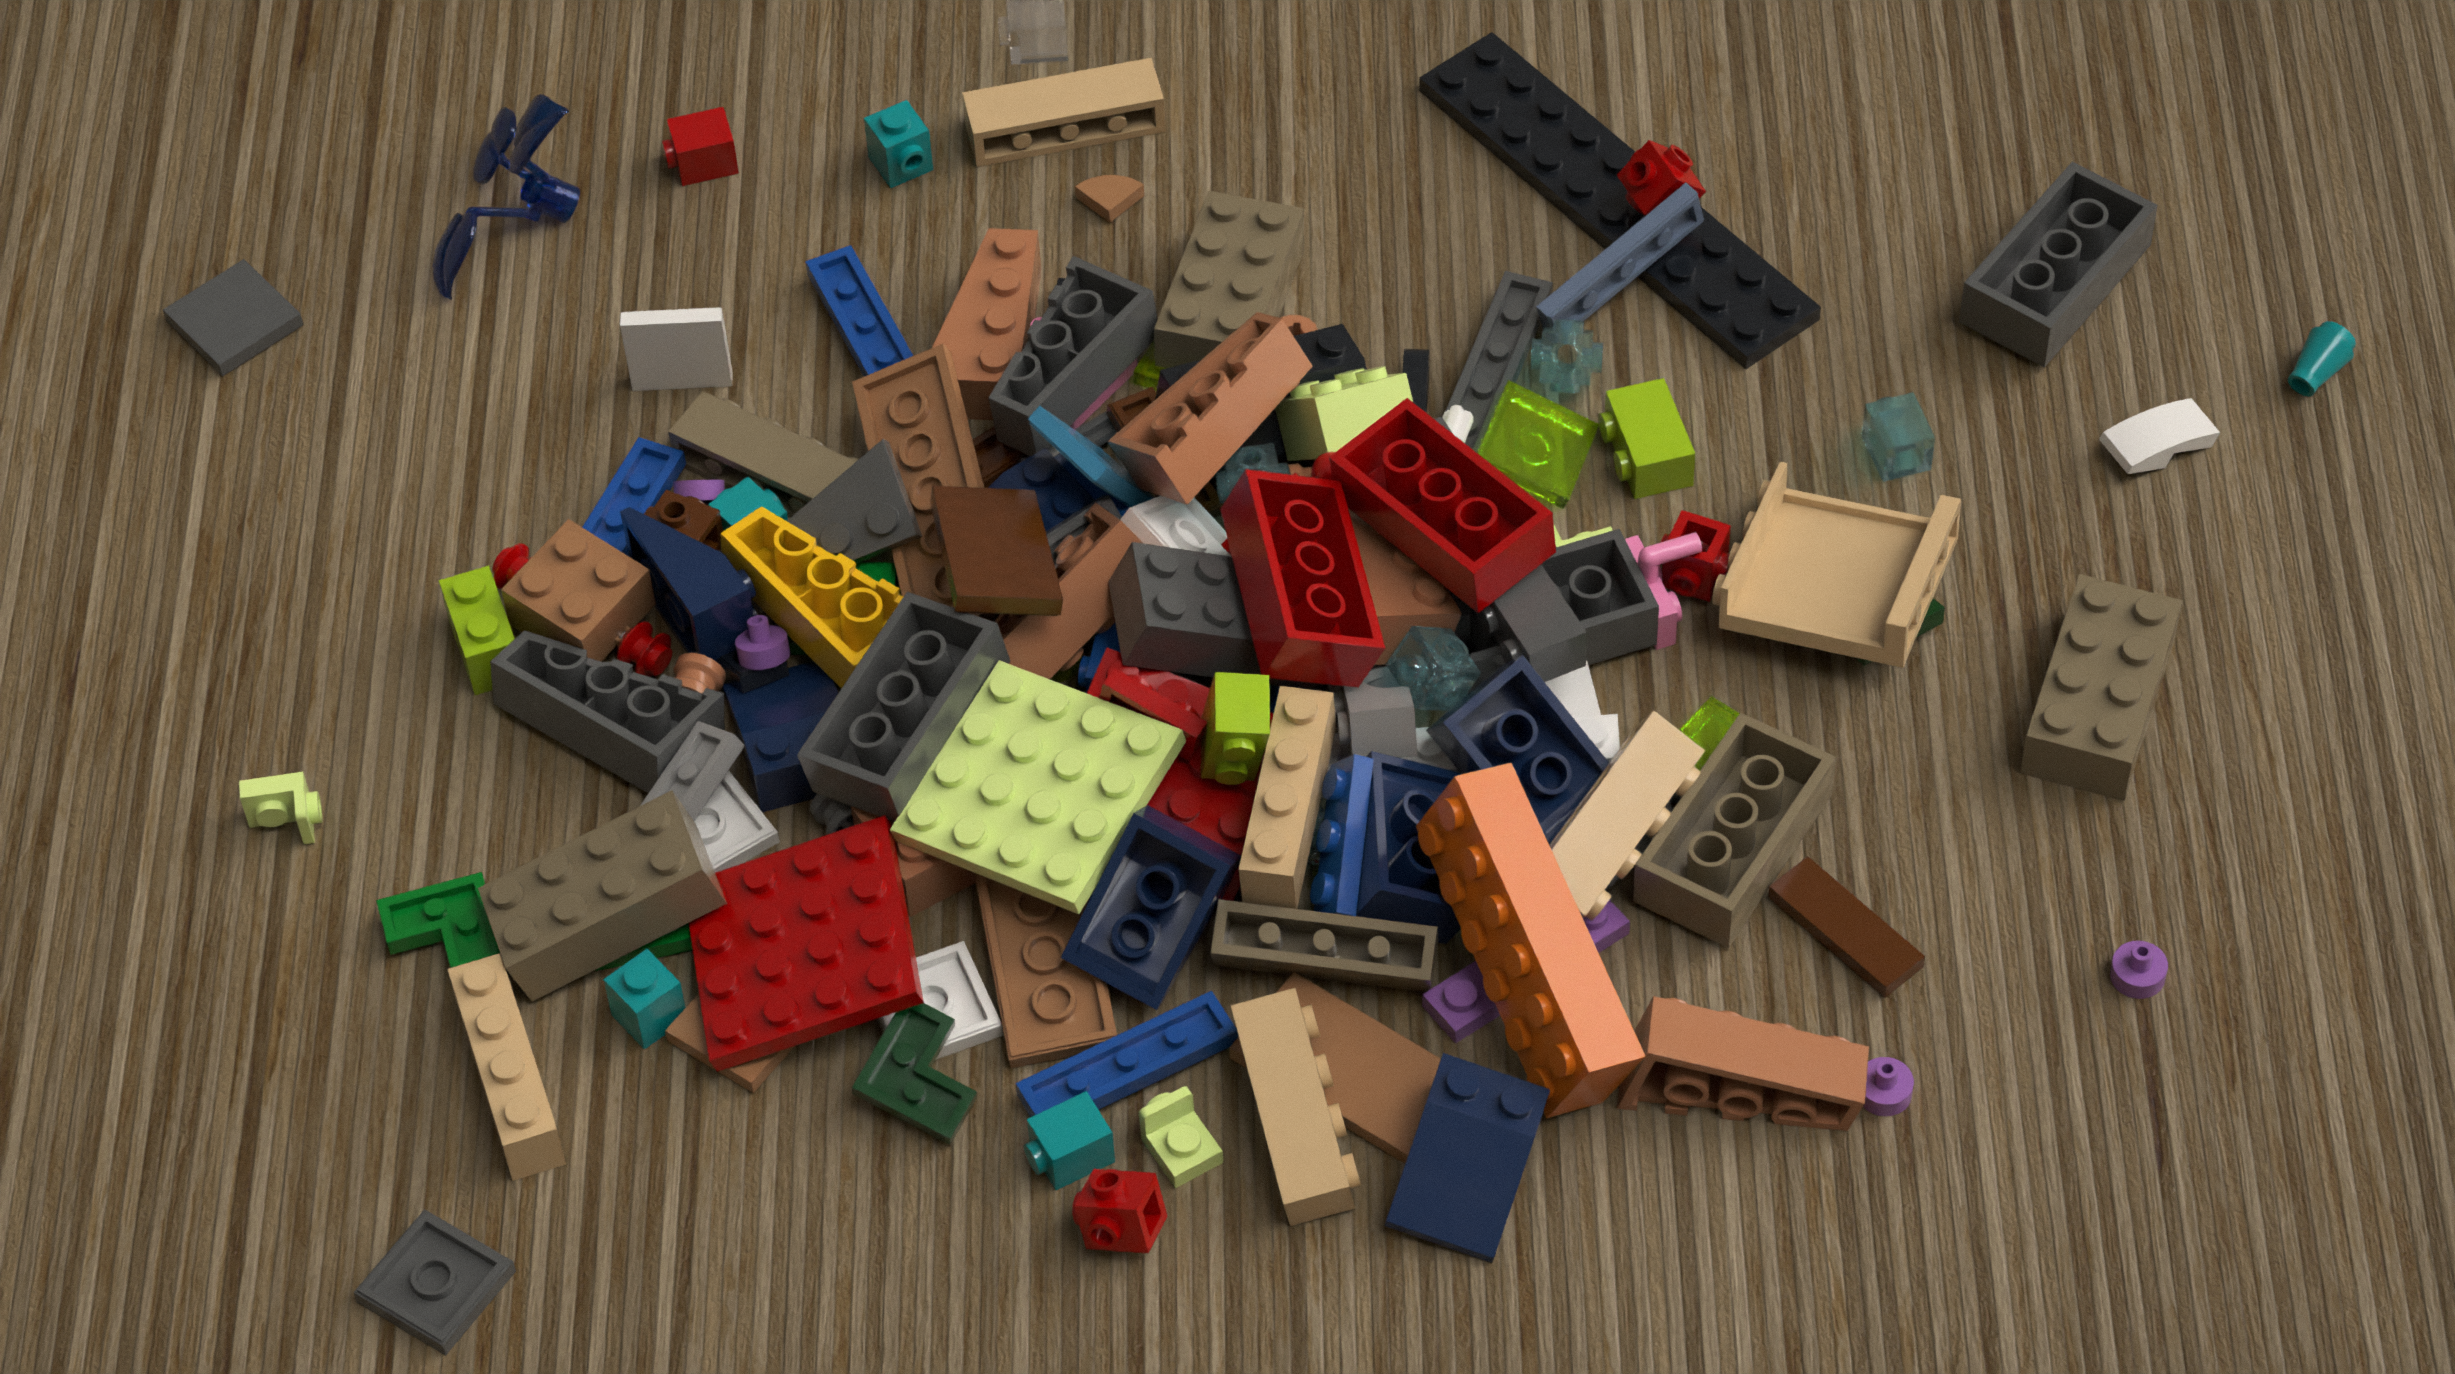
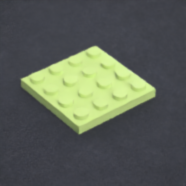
(1038, 786)

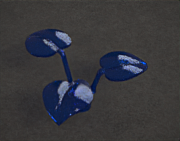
(540, 190)

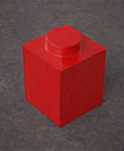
(700, 146)

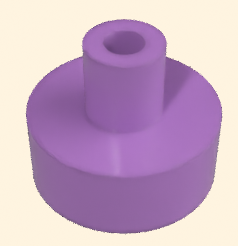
(702, 489)
(762, 645)
(2139, 969)
(1888, 1086)

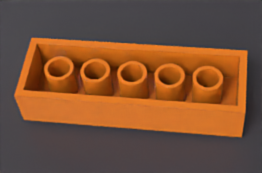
(1529, 939)

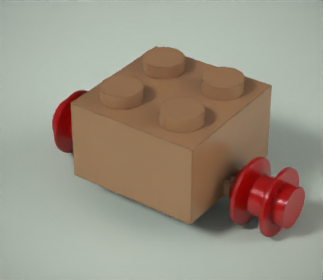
(583, 597)

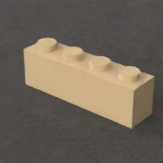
(1064, 112)
(1287, 797)
(1623, 808)
(506, 1067)
(1294, 1108)

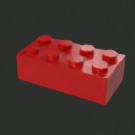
(1443, 505)
(1302, 579)

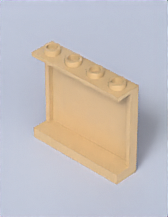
(1835, 572)

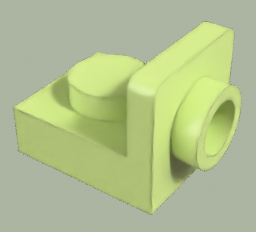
(281, 800)
(1178, 1137)

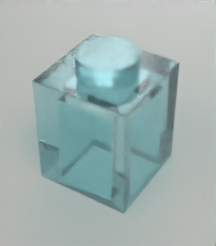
(1898, 436)

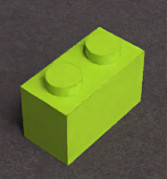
(1647, 438)
(476, 622)
(1236, 727)

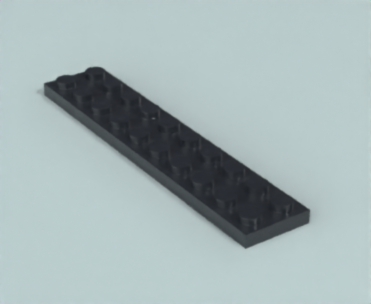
(1575, 166)

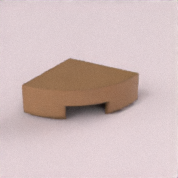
(1109, 194)

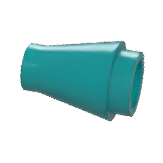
(2322, 356)

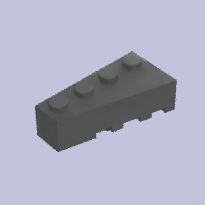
(1073, 353)
(600, 707)

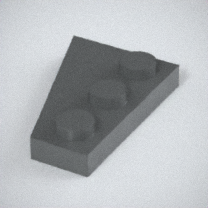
(862, 509)

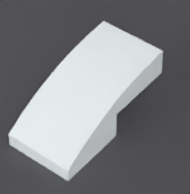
(2154, 435)

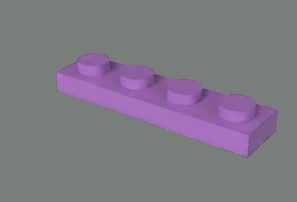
(1461, 1002)

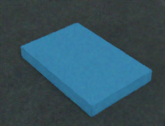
(1088, 458)

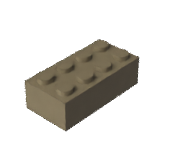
(1232, 267)
(2101, 687)
(1734, 829)
(601, 896)

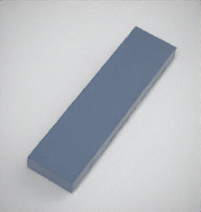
(1624, 259)

